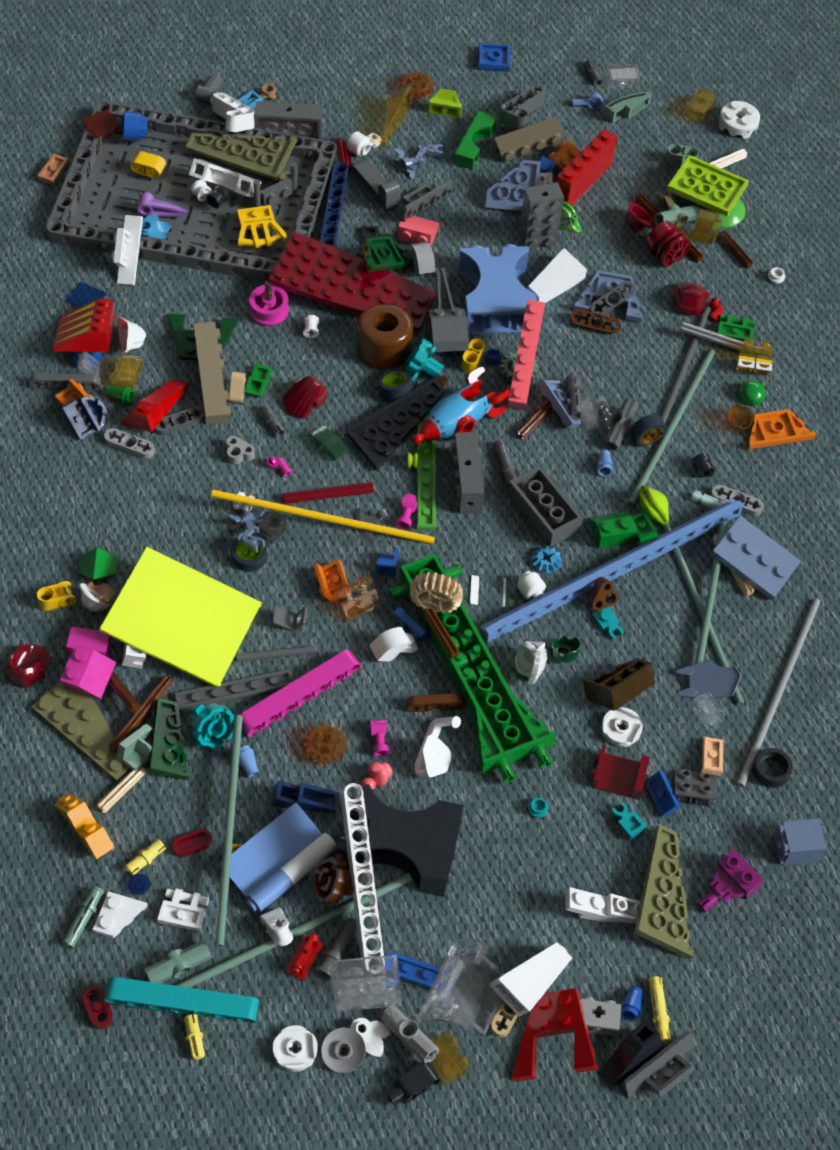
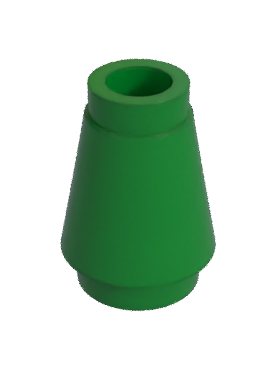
(121, 394)

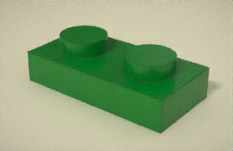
(645, 528)

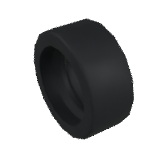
(769, 781)

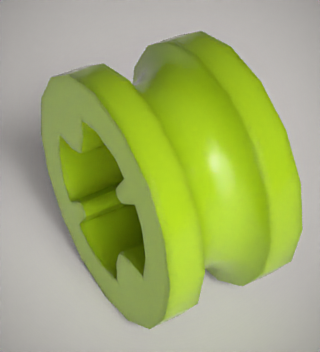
(412, 460)

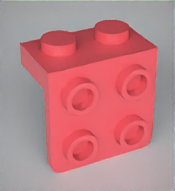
(417, 230)

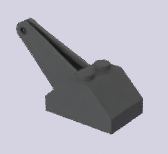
(447, 327)

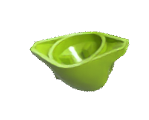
(654, 504)

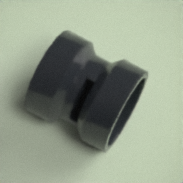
(218, 196)
(702, 463)

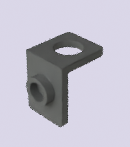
(288, 619)

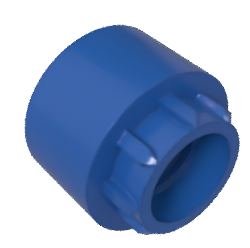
(133, 126)

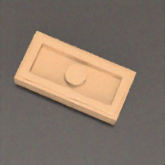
(712, 756)

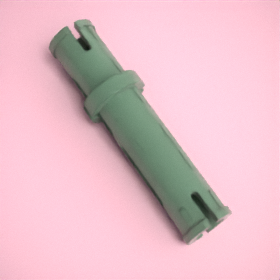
(94, 895)

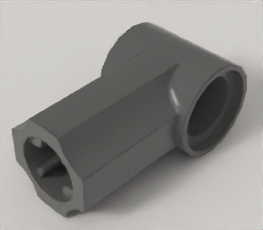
(211, 86)

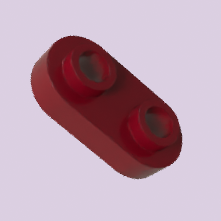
(97, 1008)

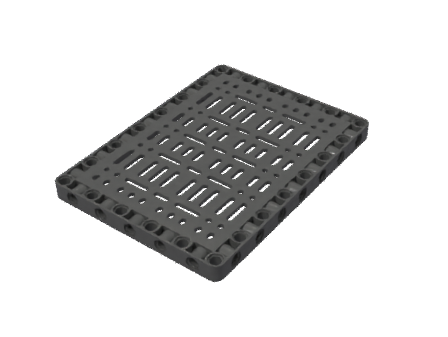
(177, 128)

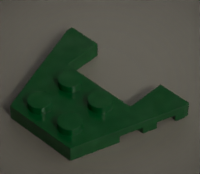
(186, 340)

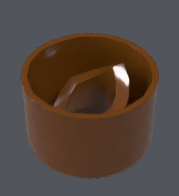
(384, 336)

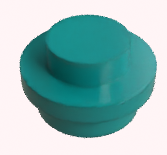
(538, 807)

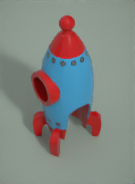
(458, 413)

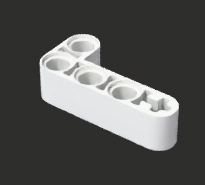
(237, 115)

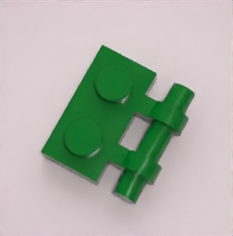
(736, 327)

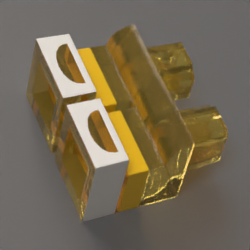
(761, 355)

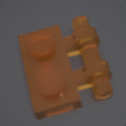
(361, 603)

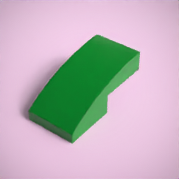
(258, 380)

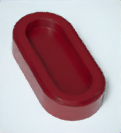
(191, 843)

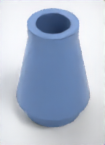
(604, 465)
(247, 761)

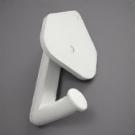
(434, 754)

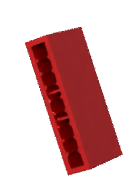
(587, 166)

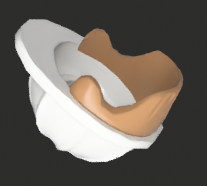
(96, 597)

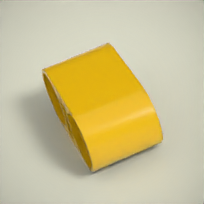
(148, 164)
(473, 356)

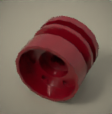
(667, 243)

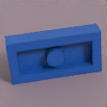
(404, 619)
(662, 794)

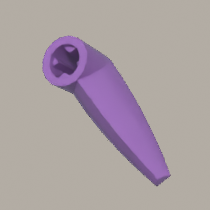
(148, 205)

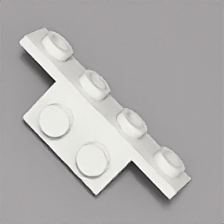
(127, 249)

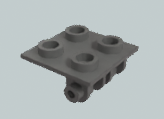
(695, 785)

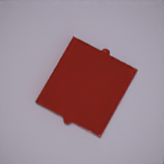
(101, 123)

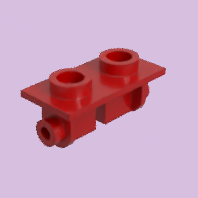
(304, 956)

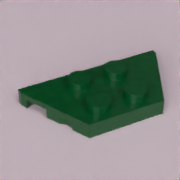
(384, 254)

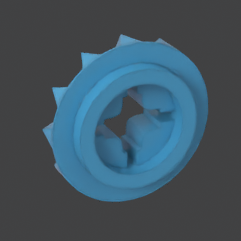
(544, 565)

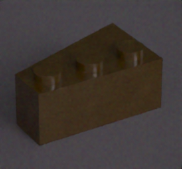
(620, 685)

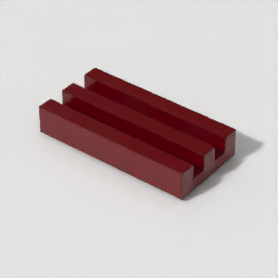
(343, 153)

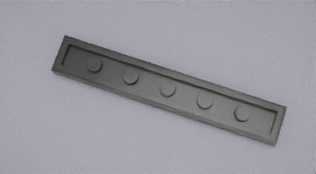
(234, 690)

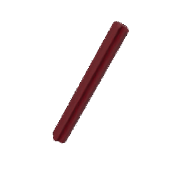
(326, 493)

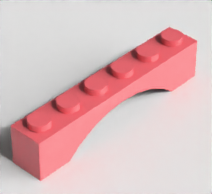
(526, 354)

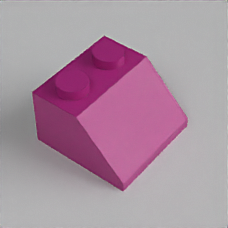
(87, 671)

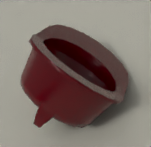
(639, 218)

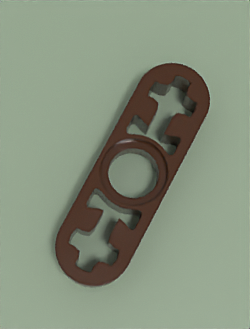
(599, 328)
(443, 702)

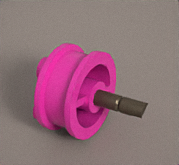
(268, 304)

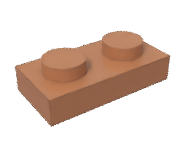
(53, 169)

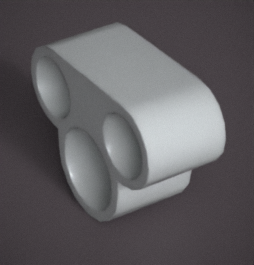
(244, 449)

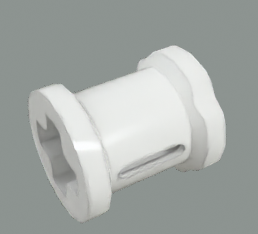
(311, 323)

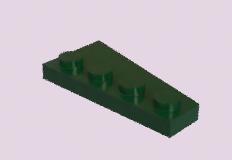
(167, 742)

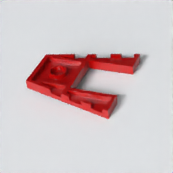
(555, 1015)

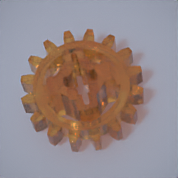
(422, 83)
(324, 746)

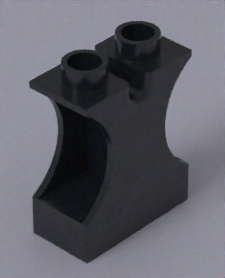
(411, 841)

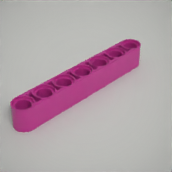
(299, 691)

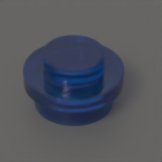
(493, 357)
(139, 884)

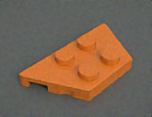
(778, 429)

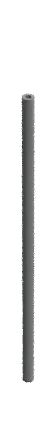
(778, 693)

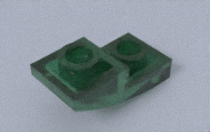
(330, 442)

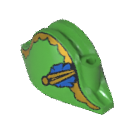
(569, 219)

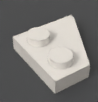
(116, 914)

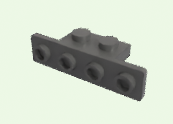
(424, 197)
(663, 1070)

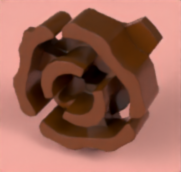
(333, 880)

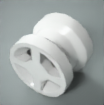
(201, 190)
(246, 508)

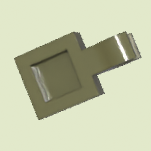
(666, 200)

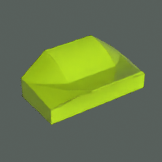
(445, 103)

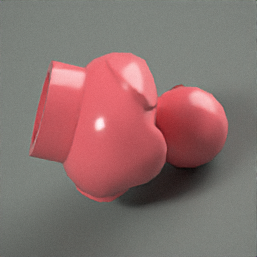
(378, 775)

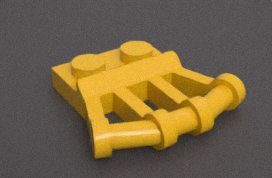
(256, 218)

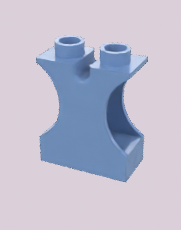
(499, 297)

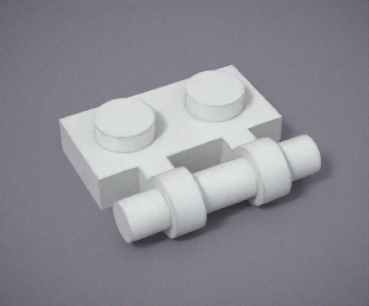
(183, 915)

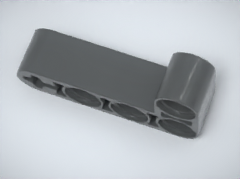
(516, 110)
(385, 192)

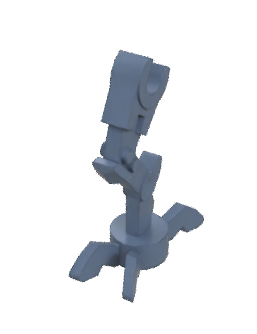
(407, 164)
(248, 521)

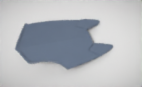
(710, 677)

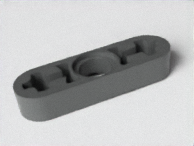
(620, 287)
(180, 415)

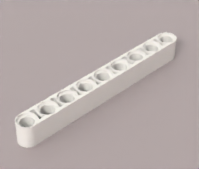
(365, 868)

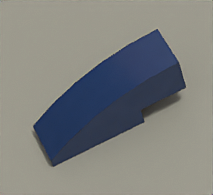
(306, 796)

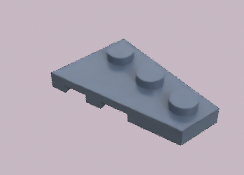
(552, 390)

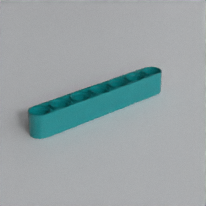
(181, 999)

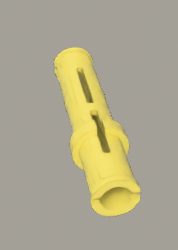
(660, 1016)

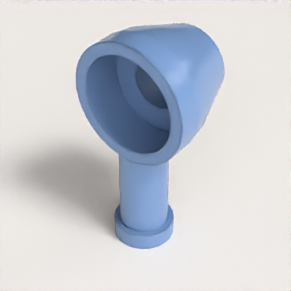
(590, 101)

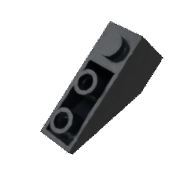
(632, 1053)

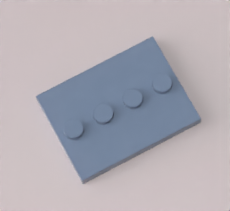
(756, 557)

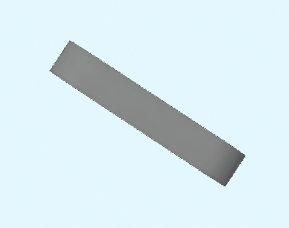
(125, 437)
(743, 497)

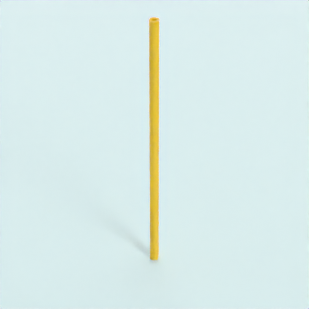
(322, 516)

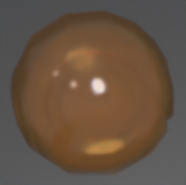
(741, 415)

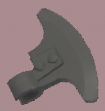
(380, 516)

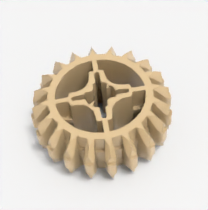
(436, 592)

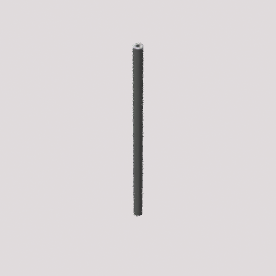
(671, 398)

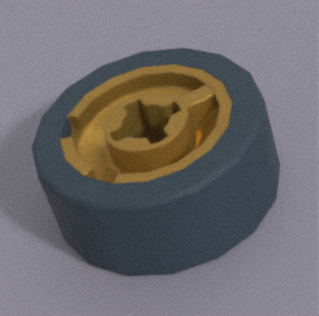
(648, 430)

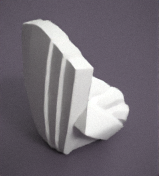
(531, 659)

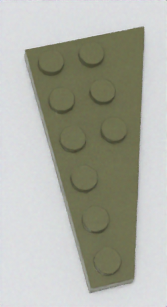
(247, 152)
(83, 725)
(663, 898)

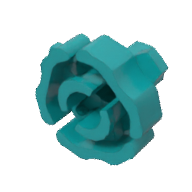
(421, 359)
(210, 723)

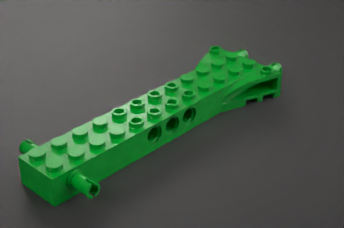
(502, 721)

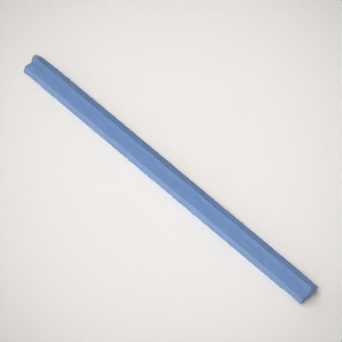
(611, 570)

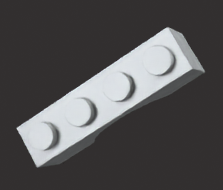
(222, 176)

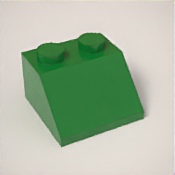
(613, 529)

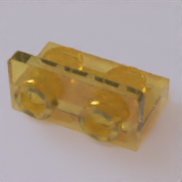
(449, 1062)

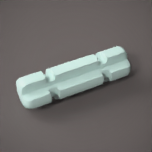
(706, 500)

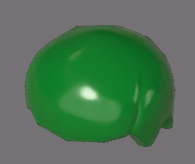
(751, 393)

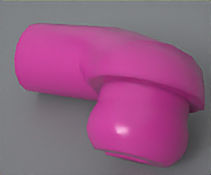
(278, 464)

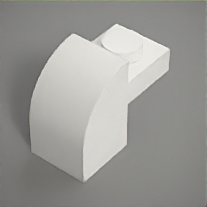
(391, 643)

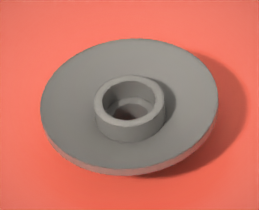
(335, 1042)

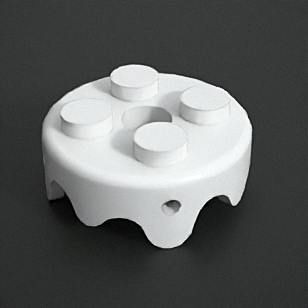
(739, 126)

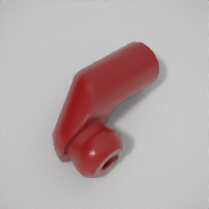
(716, 309)

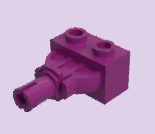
(733, 878)

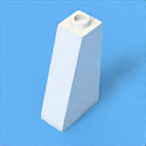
(558, 277)
(530, 980)

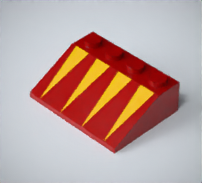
(86, 328)

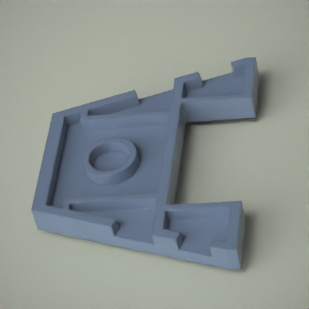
(602, 284)

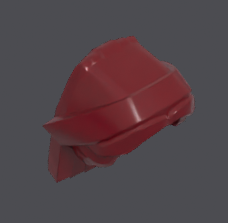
(690, 298)
(304, 396)
(27, 665)

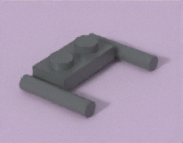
(277, 191)

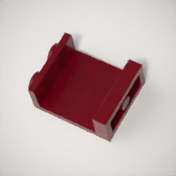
(619, 774)

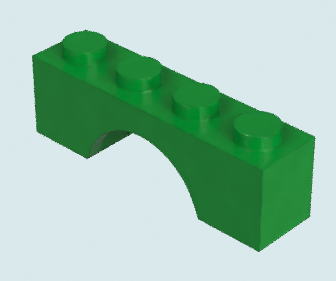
(481, 127)

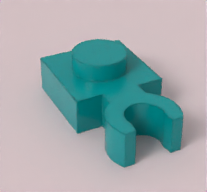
(607, 620)
(630, 823)

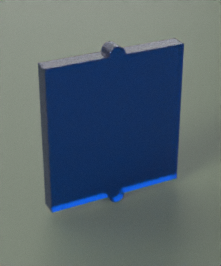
(84, 294)

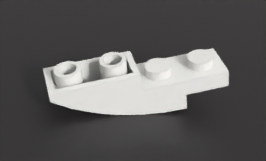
(601, 908)

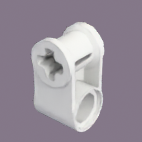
(277, 926)

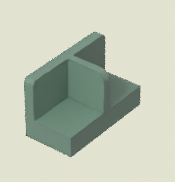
(136, 748)

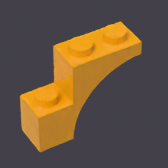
(84, 824)

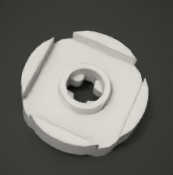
(621, 737)
(285, 1040)

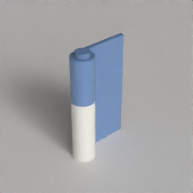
(278, 857)

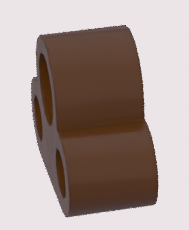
(599, 593)

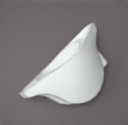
(130, 334)

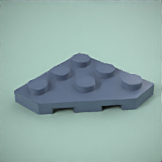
(509, 190)

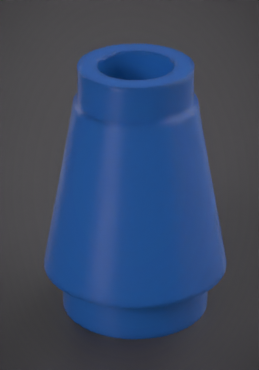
(631, 1004)

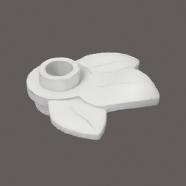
(373, 1035)

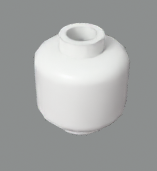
(358, 144)
(531, 585)

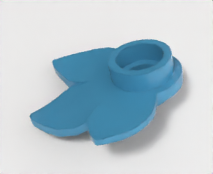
(154, 228)

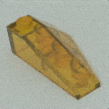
(397, 108)

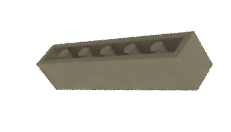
(211, 373)

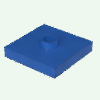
(494, 57)

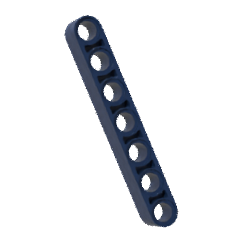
(335, 204)

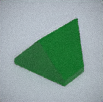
(97, 564)

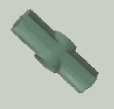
(677, 215)
(178, 962)

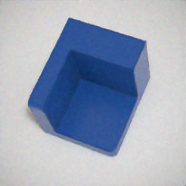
(388, 563)

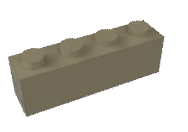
(529, 139)

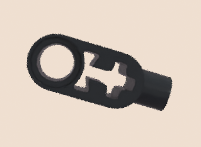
(413, 1083)

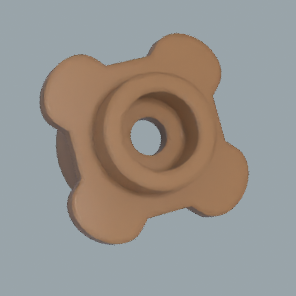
(268, 91)

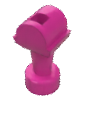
(408, 507)
(378, 730)

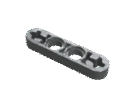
(44, 381)

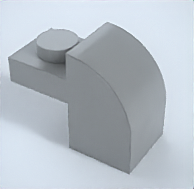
(422, 258)

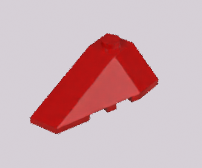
(153, 408)

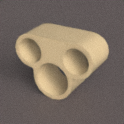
(237, 387)

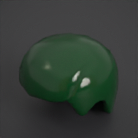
(570, 646)

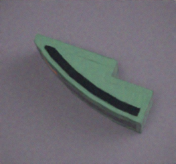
(626, 106)

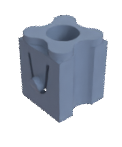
(799, 842)

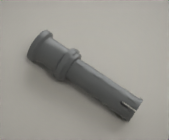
(575, 390)
(508, 471)
(337, 949)

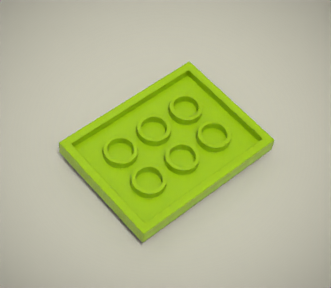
(708, 185)

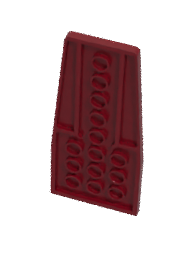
(343, 280)

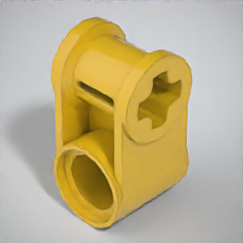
(56, 596)

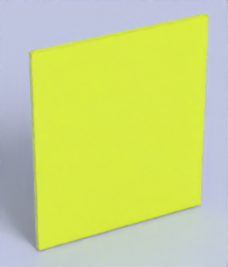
(181, 617)

